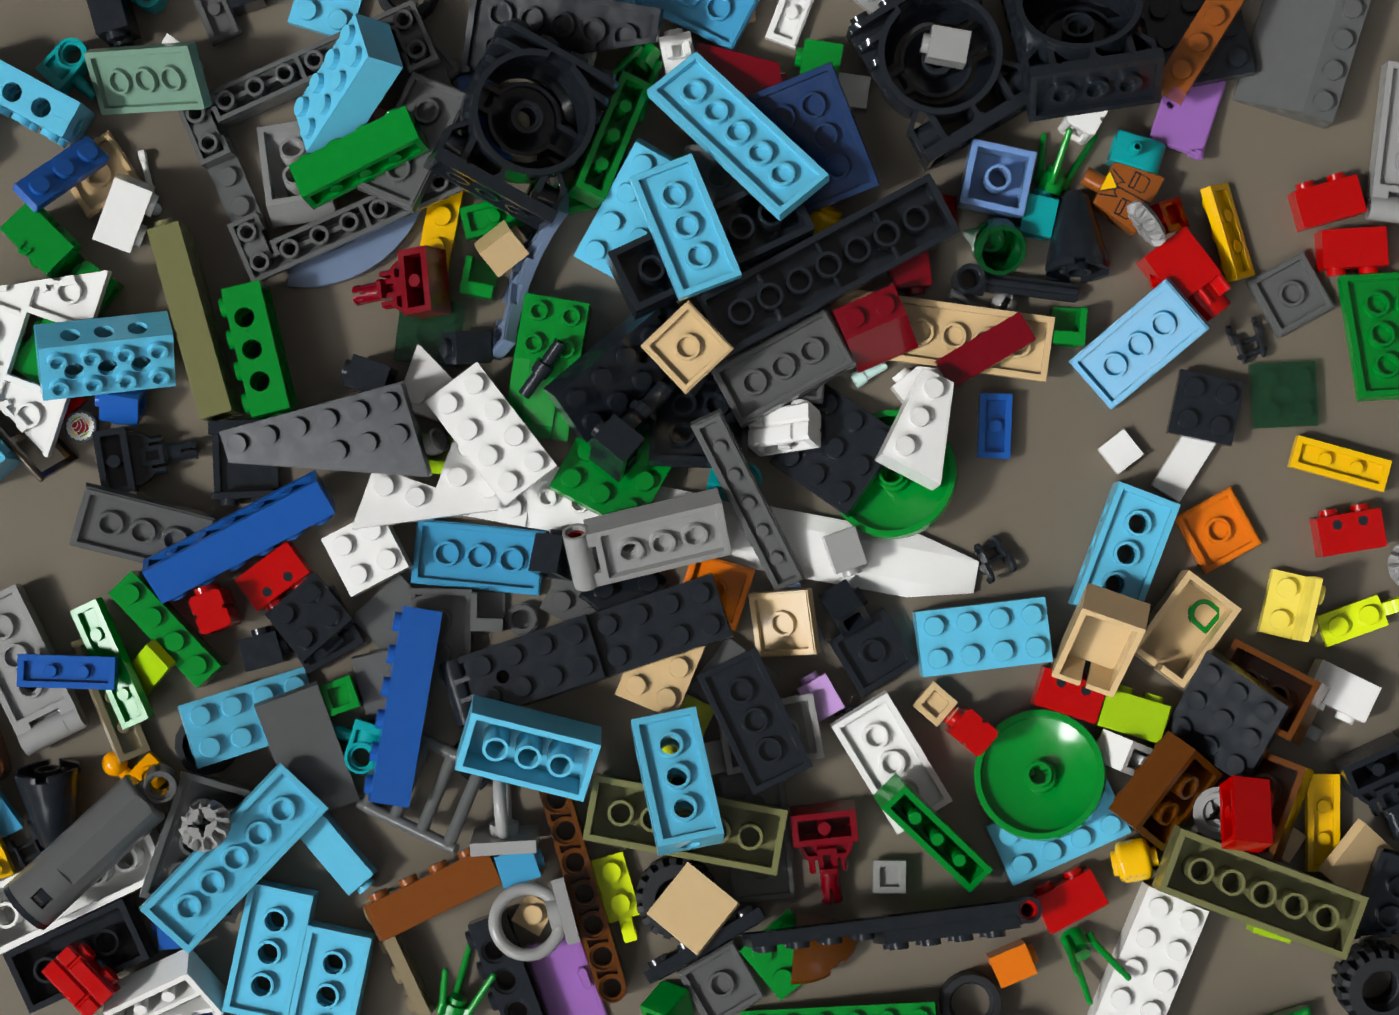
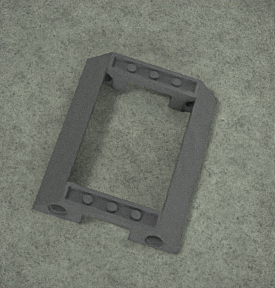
(274, 86)

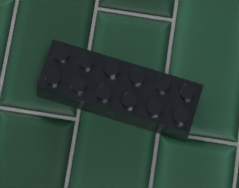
(750, 231)

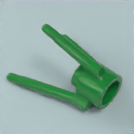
(642, 59)
(1053, 178)
(1078, 946)
(455, 1002)

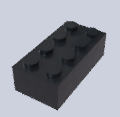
(111, 931)

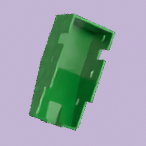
(540, 323)

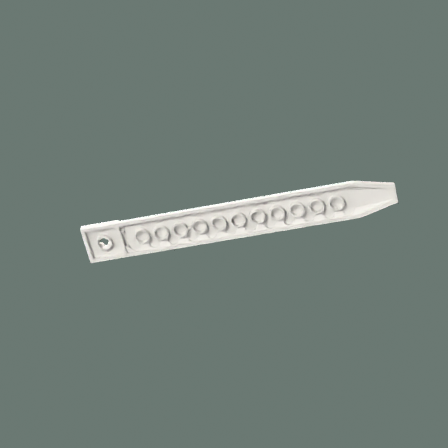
(894, 566)

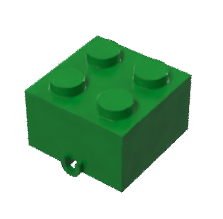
(42, 243)

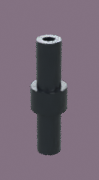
(542, 368)

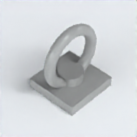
(504, 834)
(558, 911)

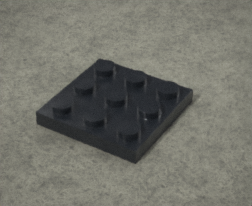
(1170, 19)
(672, 438)
(845, 462)
(1228, 715)

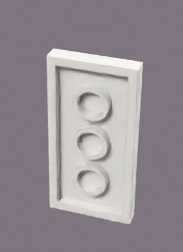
(491, 433)
(883, 746)

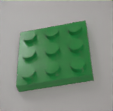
(600, 493)

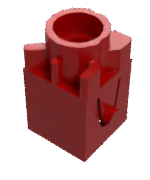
(1190, 270)

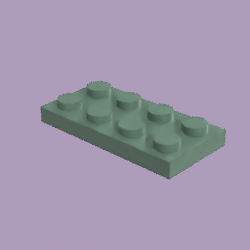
(148, 78)

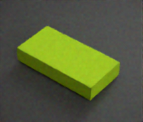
(152, 665)

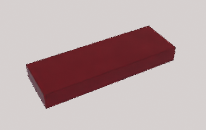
(986, 350)

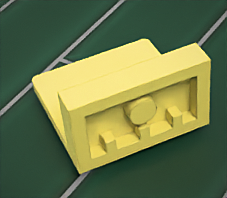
(1291, 605)

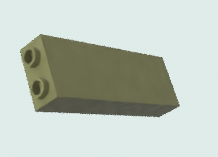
(194, 320)

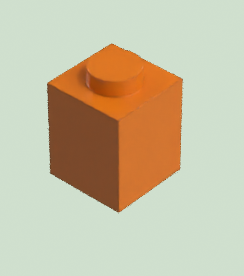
(1013, 962)

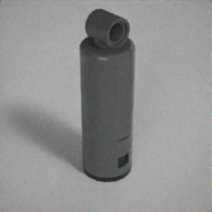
(90, 847)

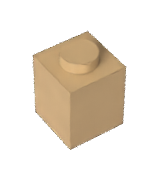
(502, 247)

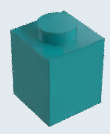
(1039, 215)

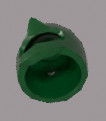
(997, 245)

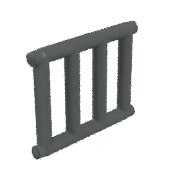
(422, 829)

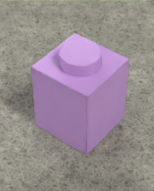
(825, 697)

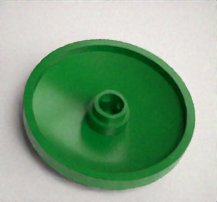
(897, 505)
(1040, 776)

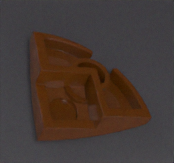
(817, 960)

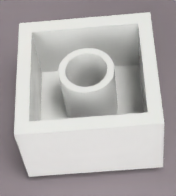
(124, 213)
(366, 556)

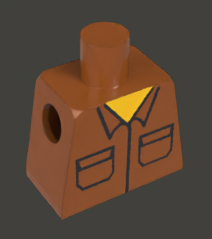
(1118, 189)

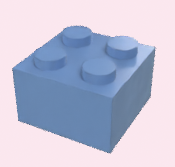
(996, 179)

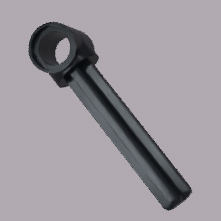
(1014, 285)

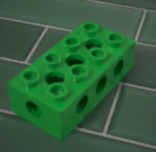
(237, 306)

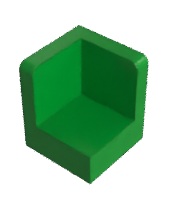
(478, 279)
(1069, 326)
(340, 695)
(668, 1000)

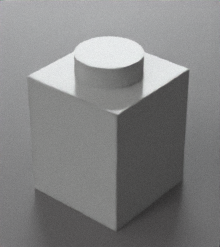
(946, 46)
(845, 551)

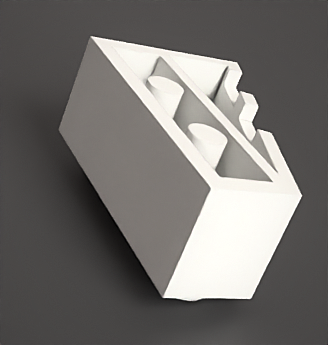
(920, 431)
(169, 987)

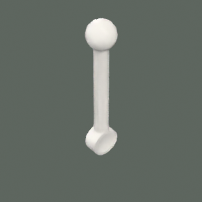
(144, 161)

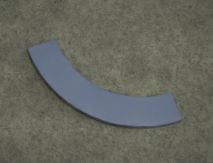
(353, 258)
(519, 281)

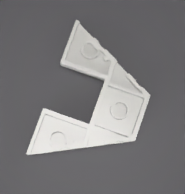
(56, 300)
(460, 488)

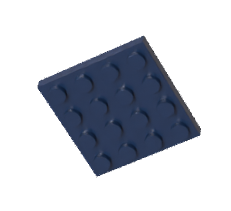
(820, 121)

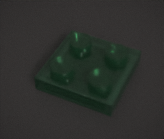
(427, 333)
(1283, 395)

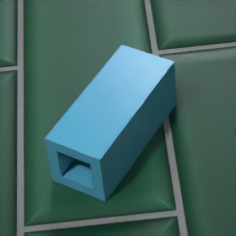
(339, 855)

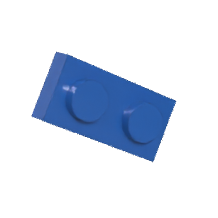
(994, 426)

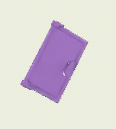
(1188, 125)
(562, 985)

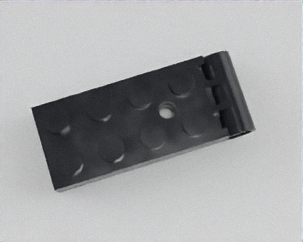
(609, 375)

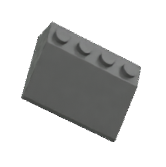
(1302, 57)
(170, 849)

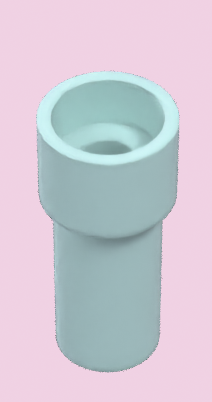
(862, 378)

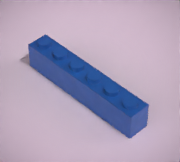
(239, 537)
(404, 706)

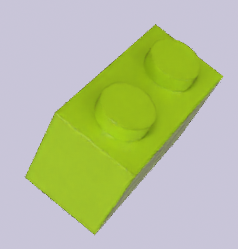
(1134, 715)

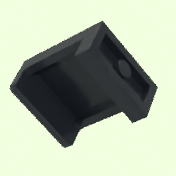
(237, 480)

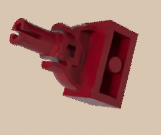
(413, 284)
(825, 834)

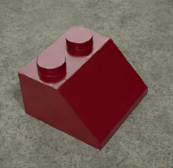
(875, 328)

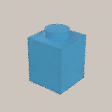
(519, 867)

